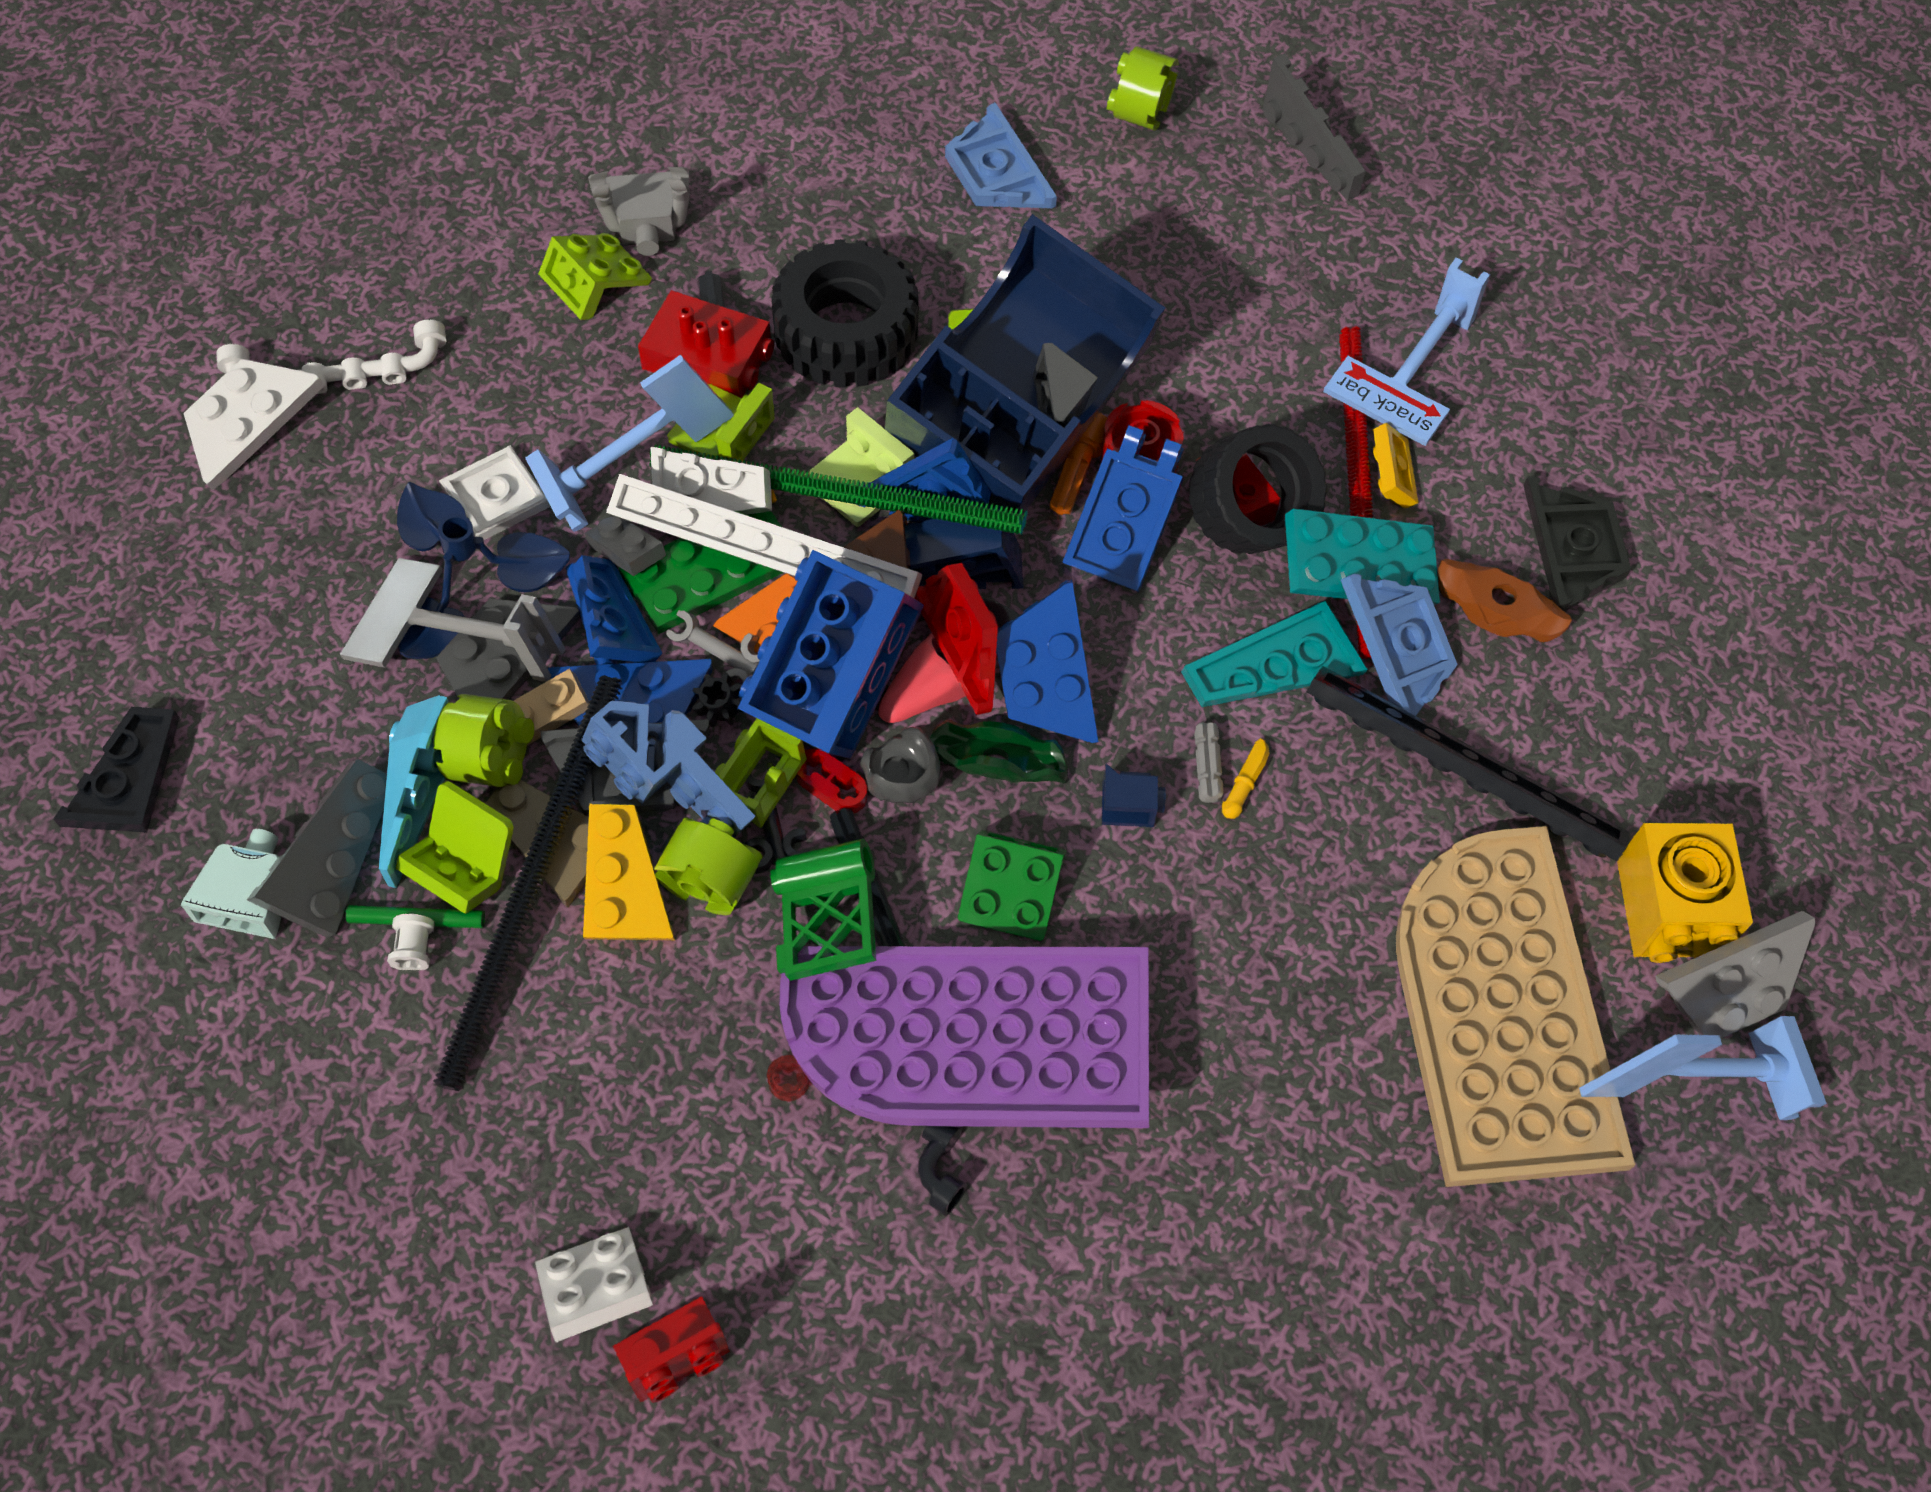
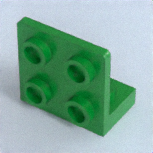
(1011, 885)

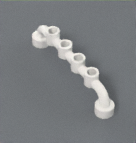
(428, 336)

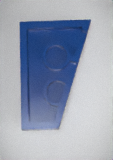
(611, 615)

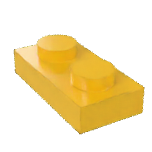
(1395, 466)

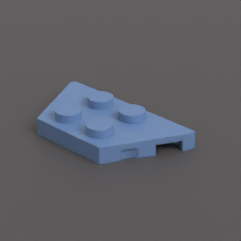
(997, 165)
(1402, 639)

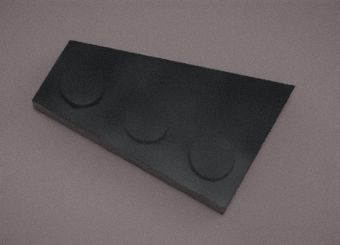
(127, 777)

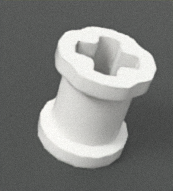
(410, 942)

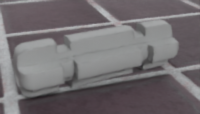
(1208, 762)

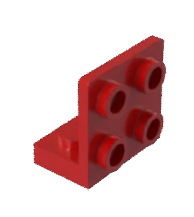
(672, 1350)

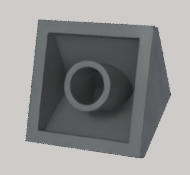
(1061, 385)

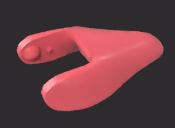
(920, 685)

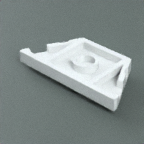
(244, 414)

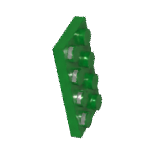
(694, 580)

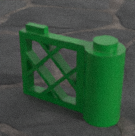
(829, 877)

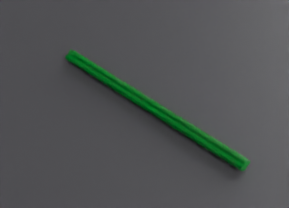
(883, 499)

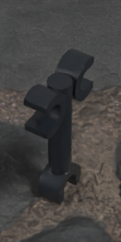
(775, 845)

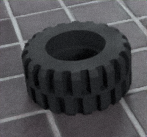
(845, 350)

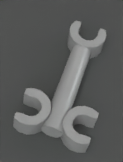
(743, 662)

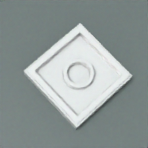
(496, 492)

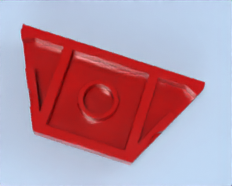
(963, 631)

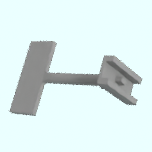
(399, 606)

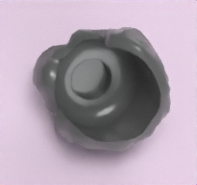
(902, 768)

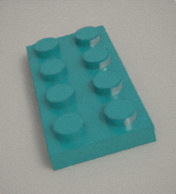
(1334, 546)

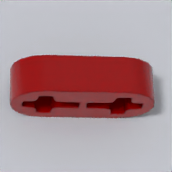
(837, 774)

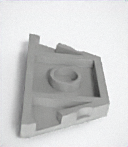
(1741, 979)

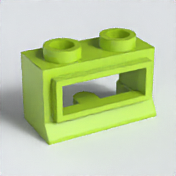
(748, 751)

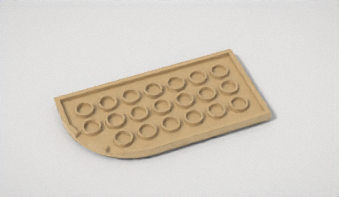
(1505, 1016)

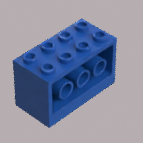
(829, 655)

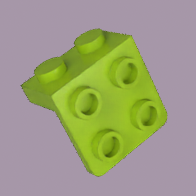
(463, 852)

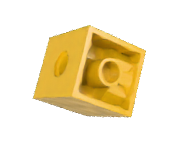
(1683, 890)

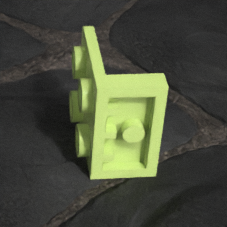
(863, 457)

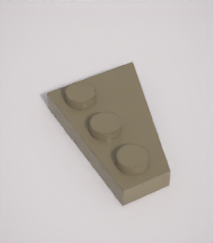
(525, 808)

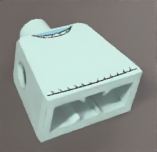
(226, 883)

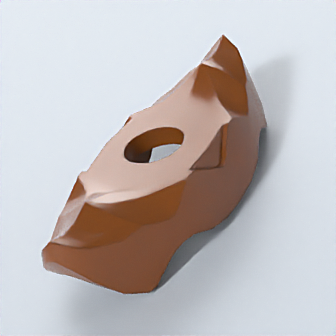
(1529, 614)

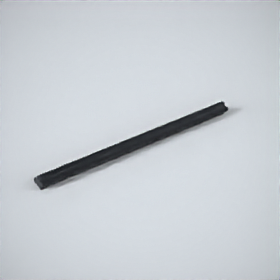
(522, 895)

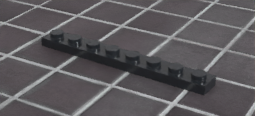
(1479, 769)

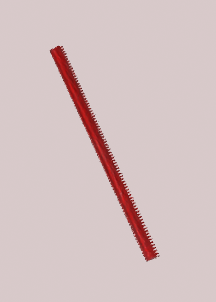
(1356, 451)

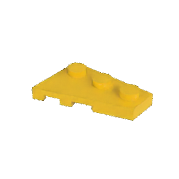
(620, 879)

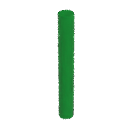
(441, 917)

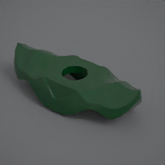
(1025, 756)

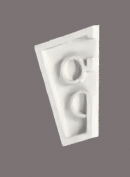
(717, 482)

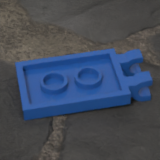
(1126, 512)

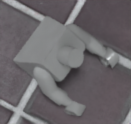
(643, 205)

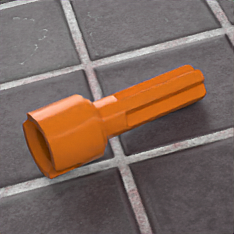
(1076, 466)

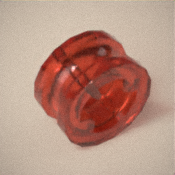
(787, 1091)

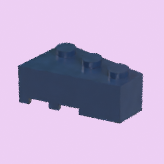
(984, 552)

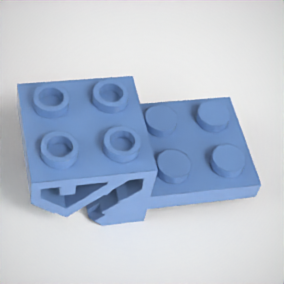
(620, 742)

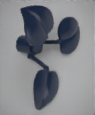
(432, 517)

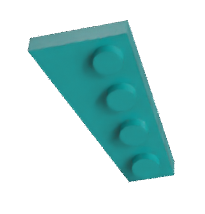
(1275, 659)

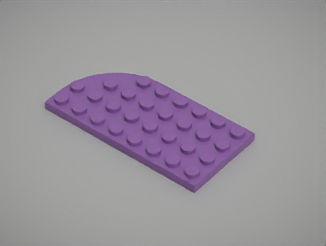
(978, 1035)

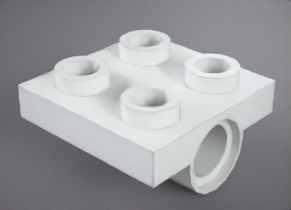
(592, 1284)

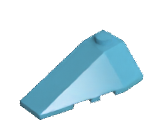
(409, 782)

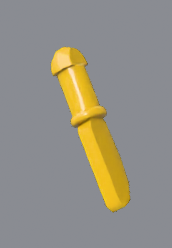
(1245, 780)

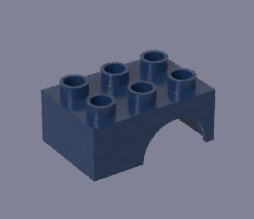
(980, 378)

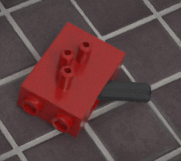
(714, 340)

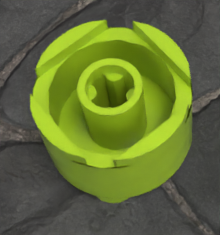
(1143, 87)
(482, 740)
(707, 865)

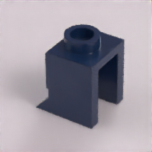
(1131, 798)

